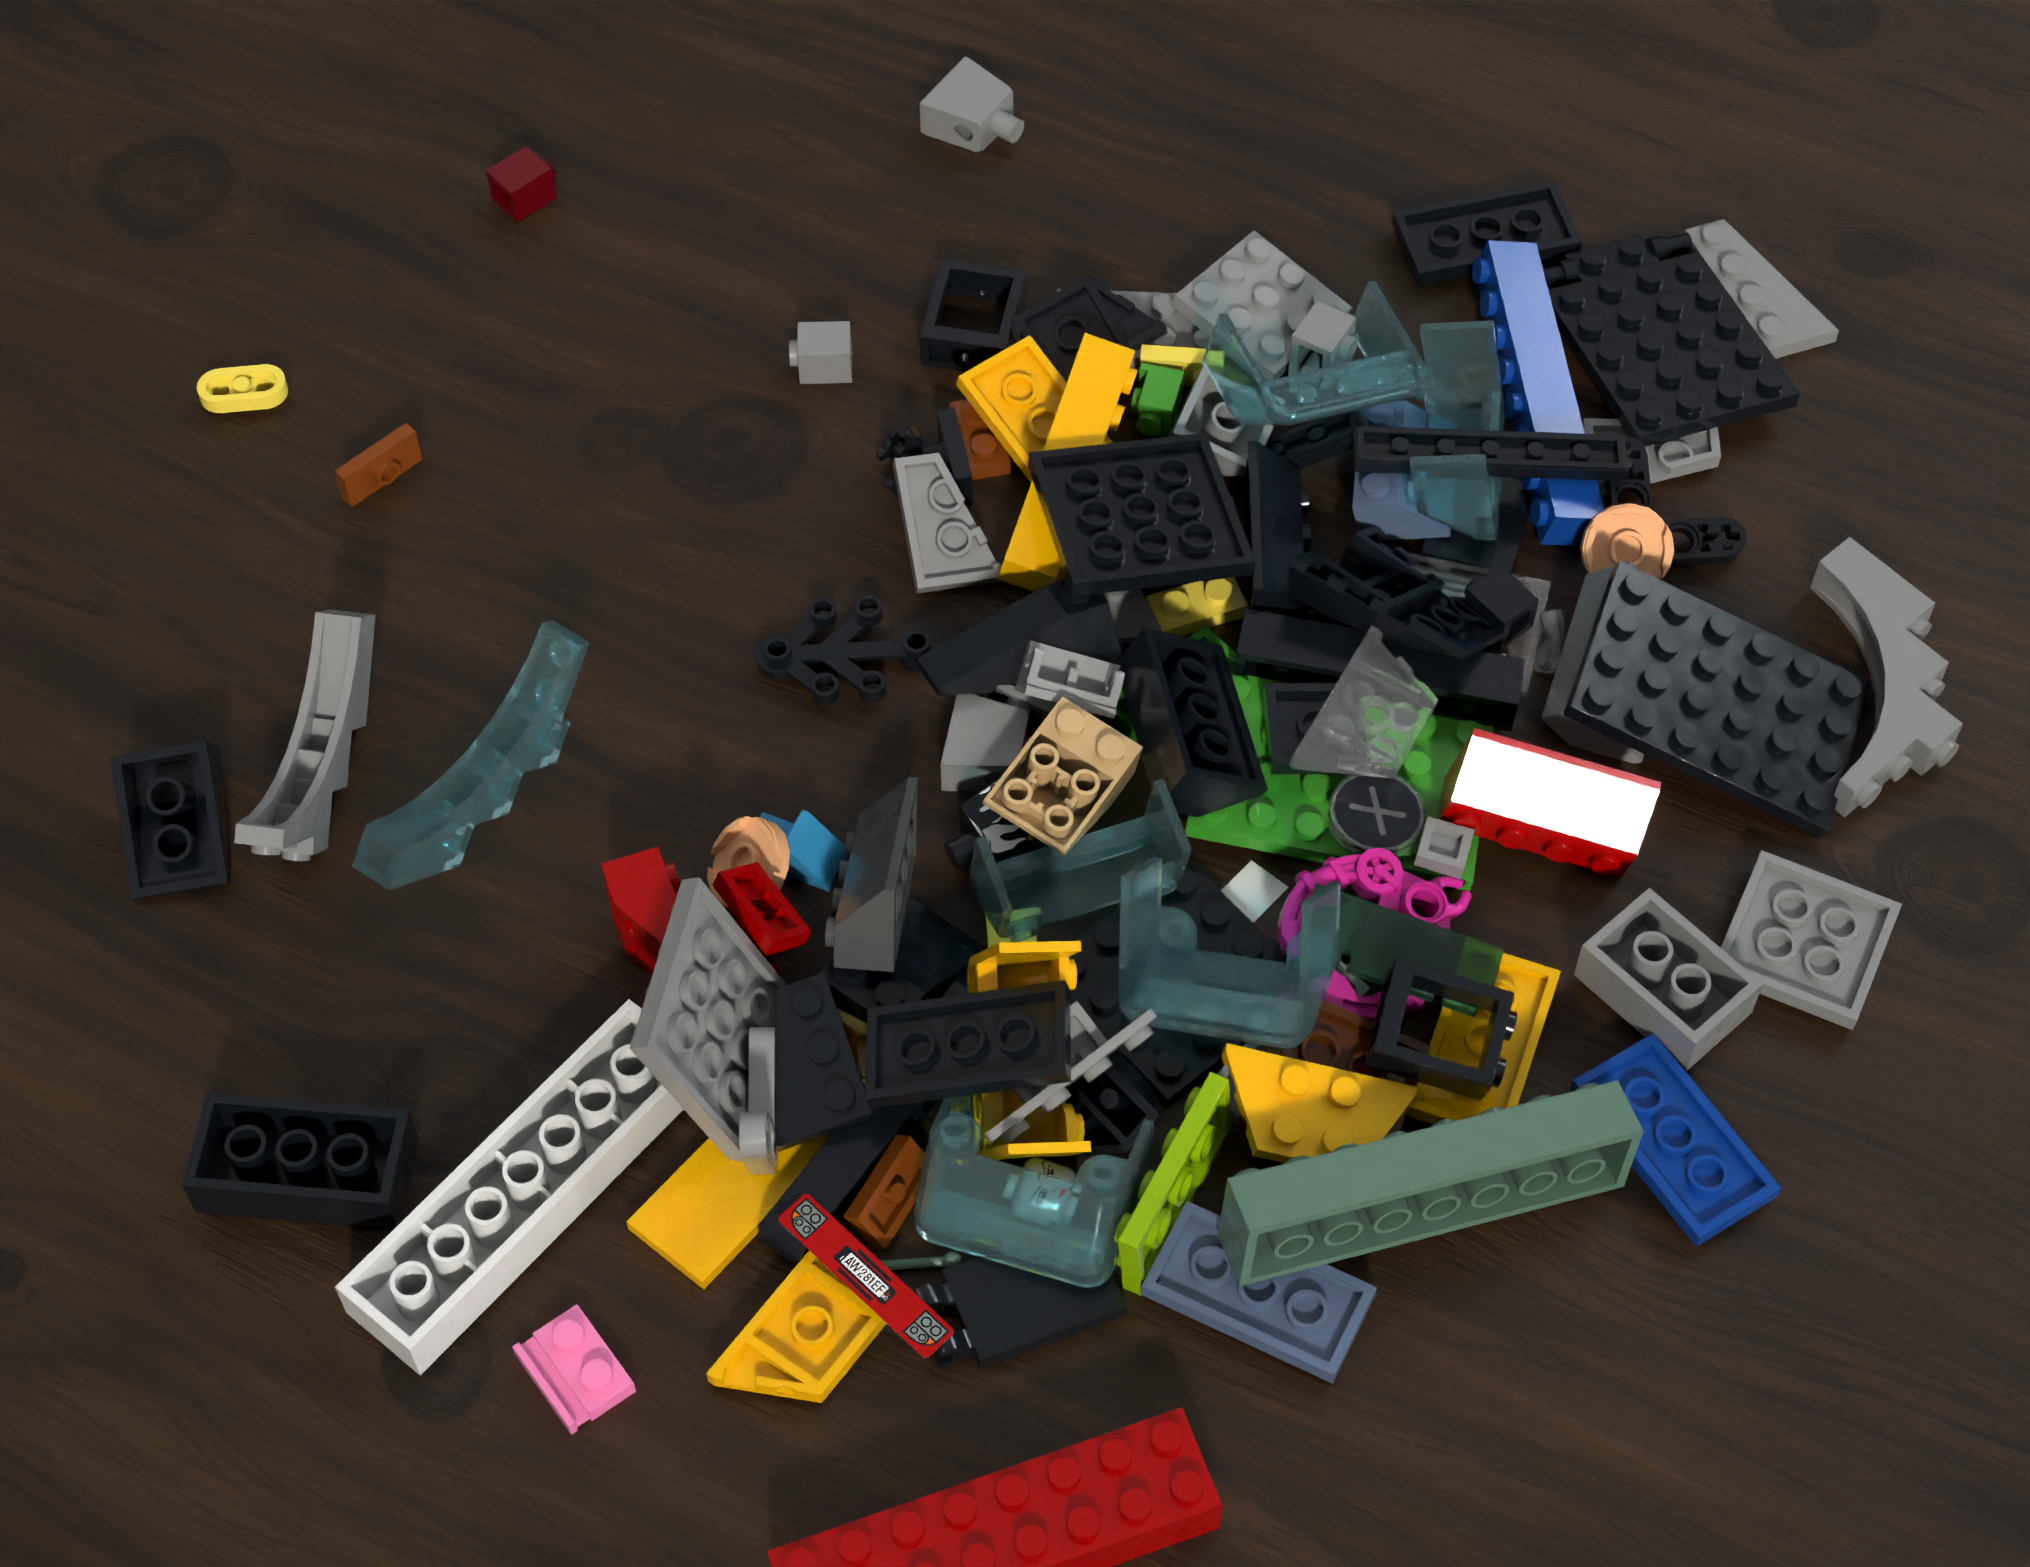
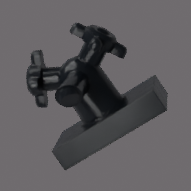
(949, 446)

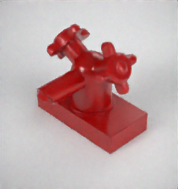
(761, 909)

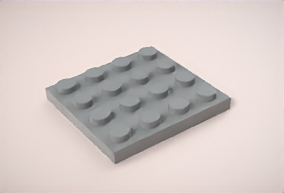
(700, 1011)

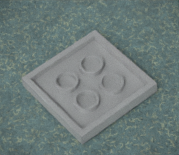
(1263, 297)
(1810, 938)

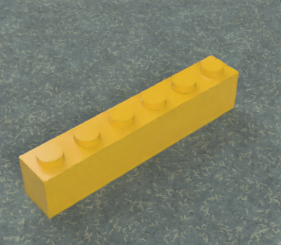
(1082, 419)

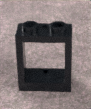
(946, 346)
(1427, 1069)

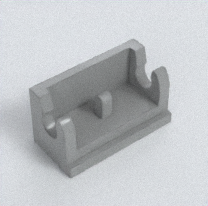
(1081, 679)

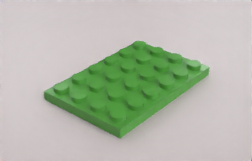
(1294, 810)

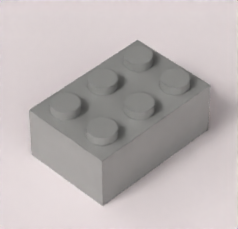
(1667, 978)

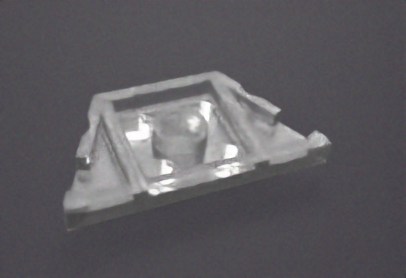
(1368, 716)

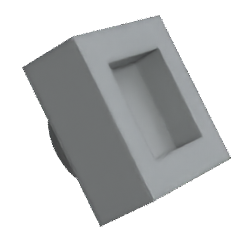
(1444, 847)

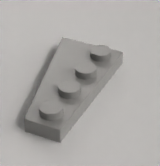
(1764, 296)

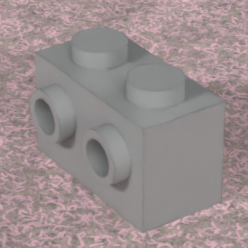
(1322, 339)

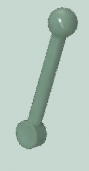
(949, 1259)

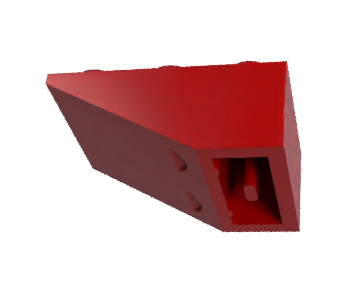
(641, 902)

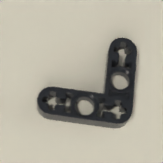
(1711, 527)

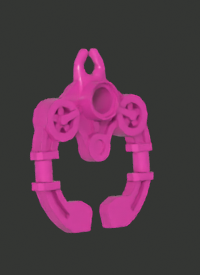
(1380, 879)

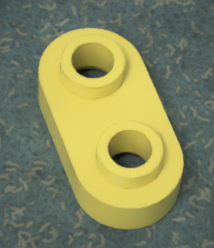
(242, 388)

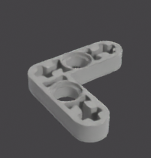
(758, 1124)

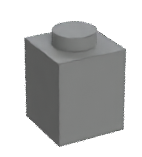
(822, 352)

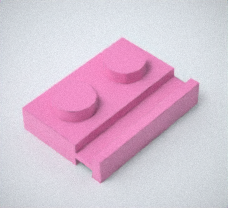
(574, 1369)

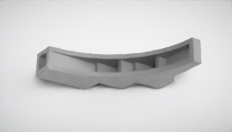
(1906, 675)
(316, 763)

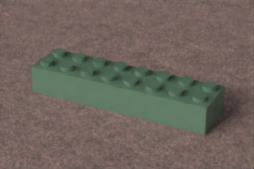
(1427, 1181)

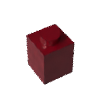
(522, 183)

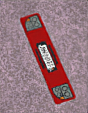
(866, 1275)

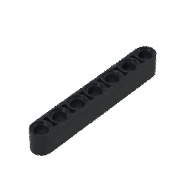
(844, 1165)

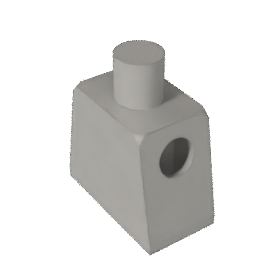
(970, 109)
(981, 742)

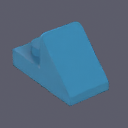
(813, 850)

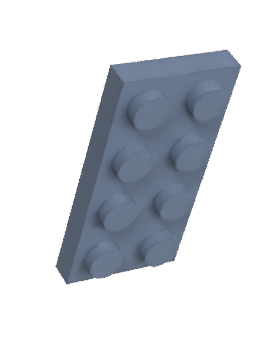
(1296, 1317)

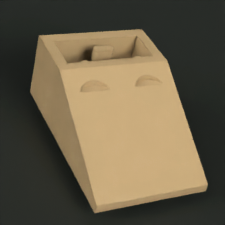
(1065, 776)

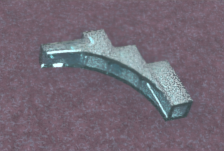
(481, 785)

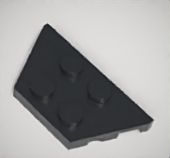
(1081, 308)

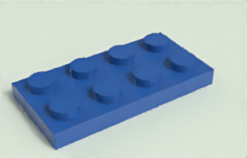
(1687, 1146)

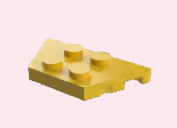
(1308, 1106)
(799, 1338)

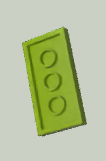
(1184, 1165)

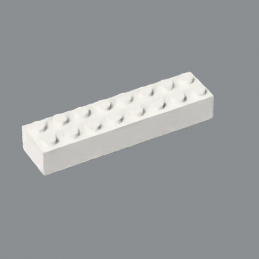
(510, 1197)

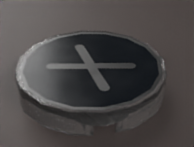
(1376, 814)

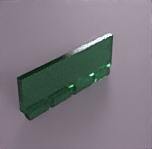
(1379, 935)

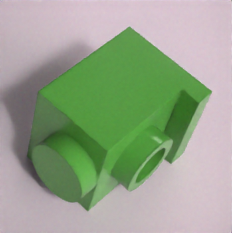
(1157, 399)

